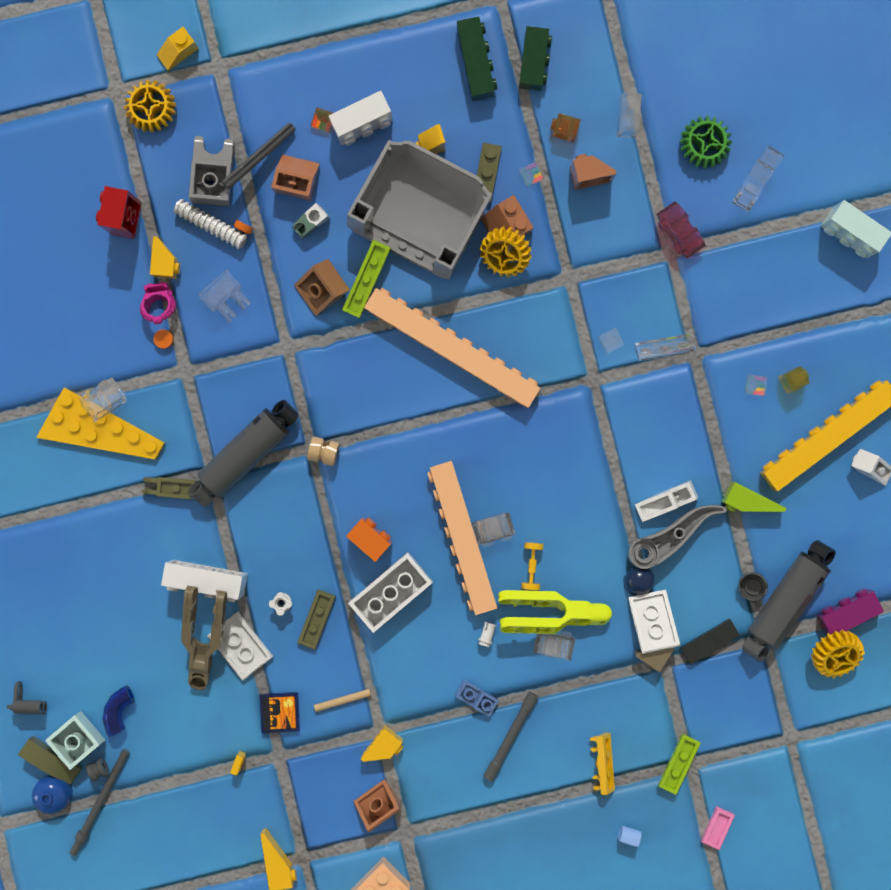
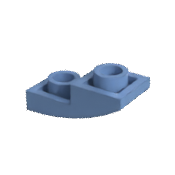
(476, 697)

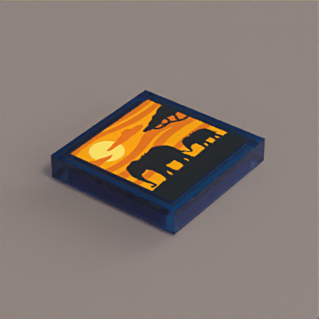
(279, 712)

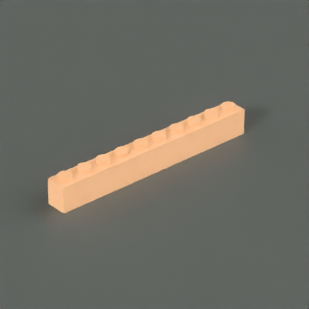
(452, 348)

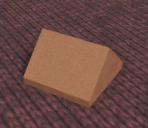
(377, 805)

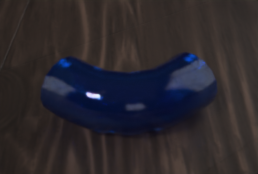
(114, 708)

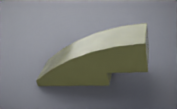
(47, 760)

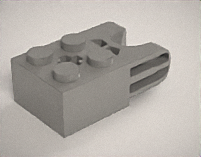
(209, 168)

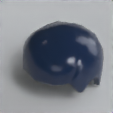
(638, 581)

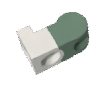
(310, 221)

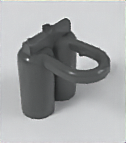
(26, 706)

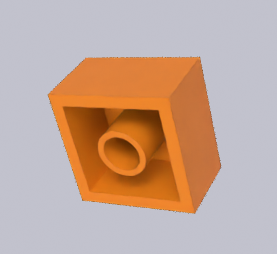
(369, 538)

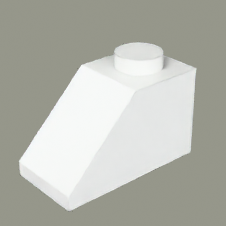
(872, 466)

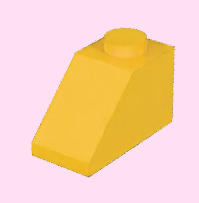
(177, 48)
(432, 140)
(163, 261)
(383, 746)

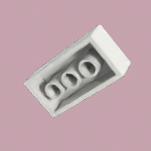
(208, 579)
(390, 592)

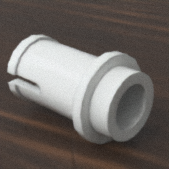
(487, 634)

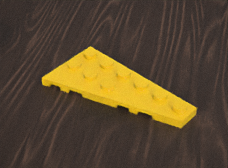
(72, 425)

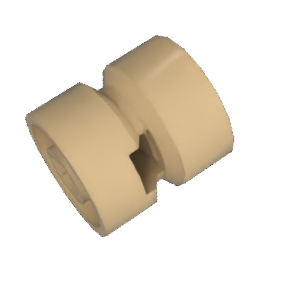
(323, 451)

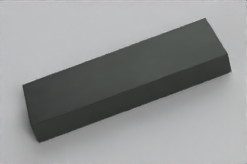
(709, 641)

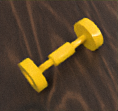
(532, 566)

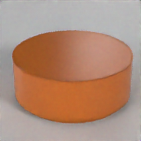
(243, 227)
(163, 339)

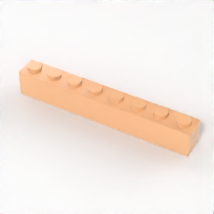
(463, 538)

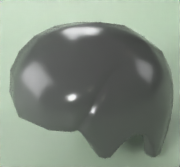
(752, 586)

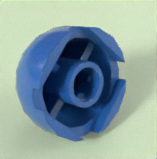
(51, 794)

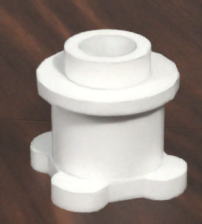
(275, 603)

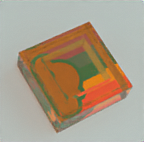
(321, 120)

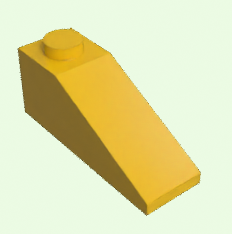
(278, 866)

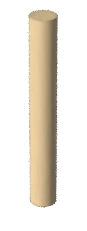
(342, 700)

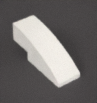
(666, 501)

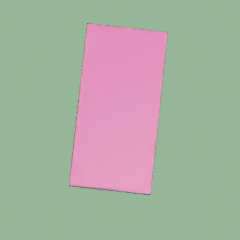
(717, 828)

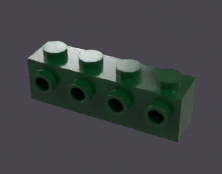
(475, 58)

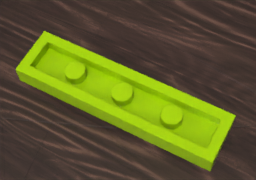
(366, 278)

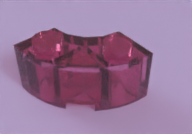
(676, 224)

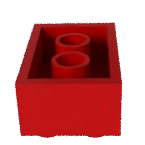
(118, 212)

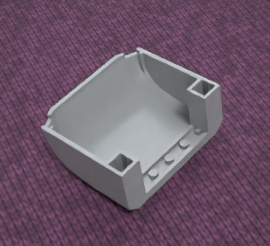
(419, 207)

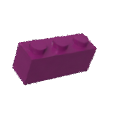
(850, 611)

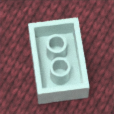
(855, 229)

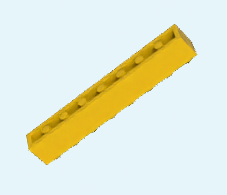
(828, 436)

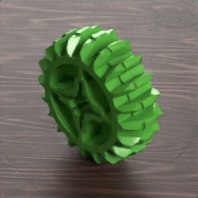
(698, 139)

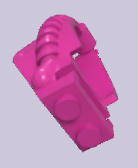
(153, 293)

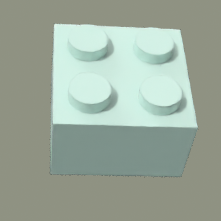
(75, 740)

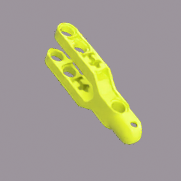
(576, 612)

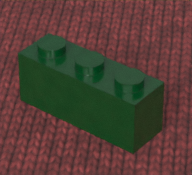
(535, 58)

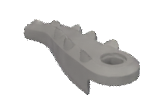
(669, 540)

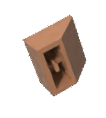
(295, 177)

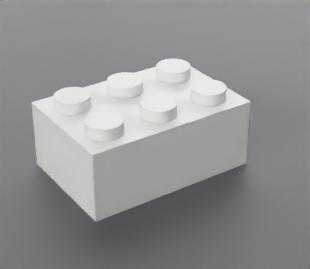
(361, 118)

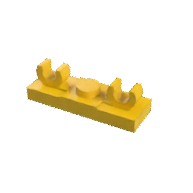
(604, 763)

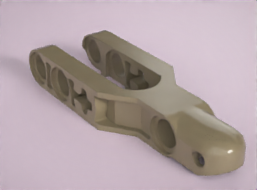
(201, 653)

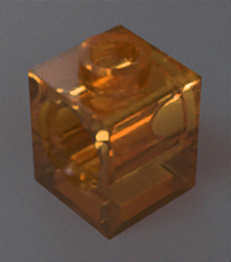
(565, 127)

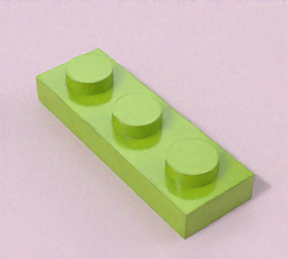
(679, 763)

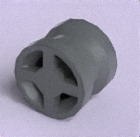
(97, 769)

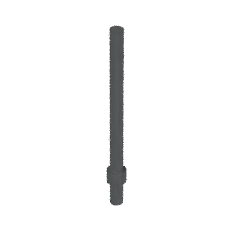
(82, 834)

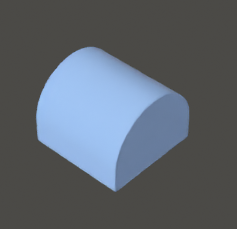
(629, 836)

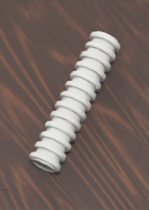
(210, 224)

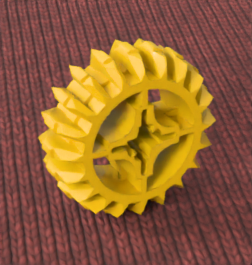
(136, 105)
(513, 247)
(837, 653)

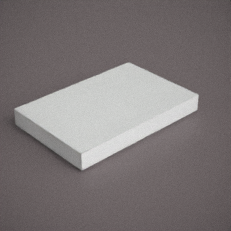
(654, 621)
(242, 647)

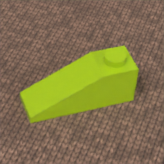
(745, 500)

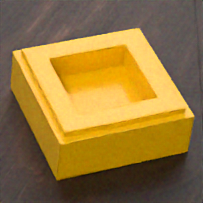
(238, 763)

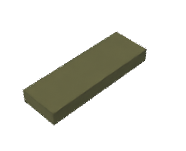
(316, 619)

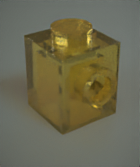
(794, 379)

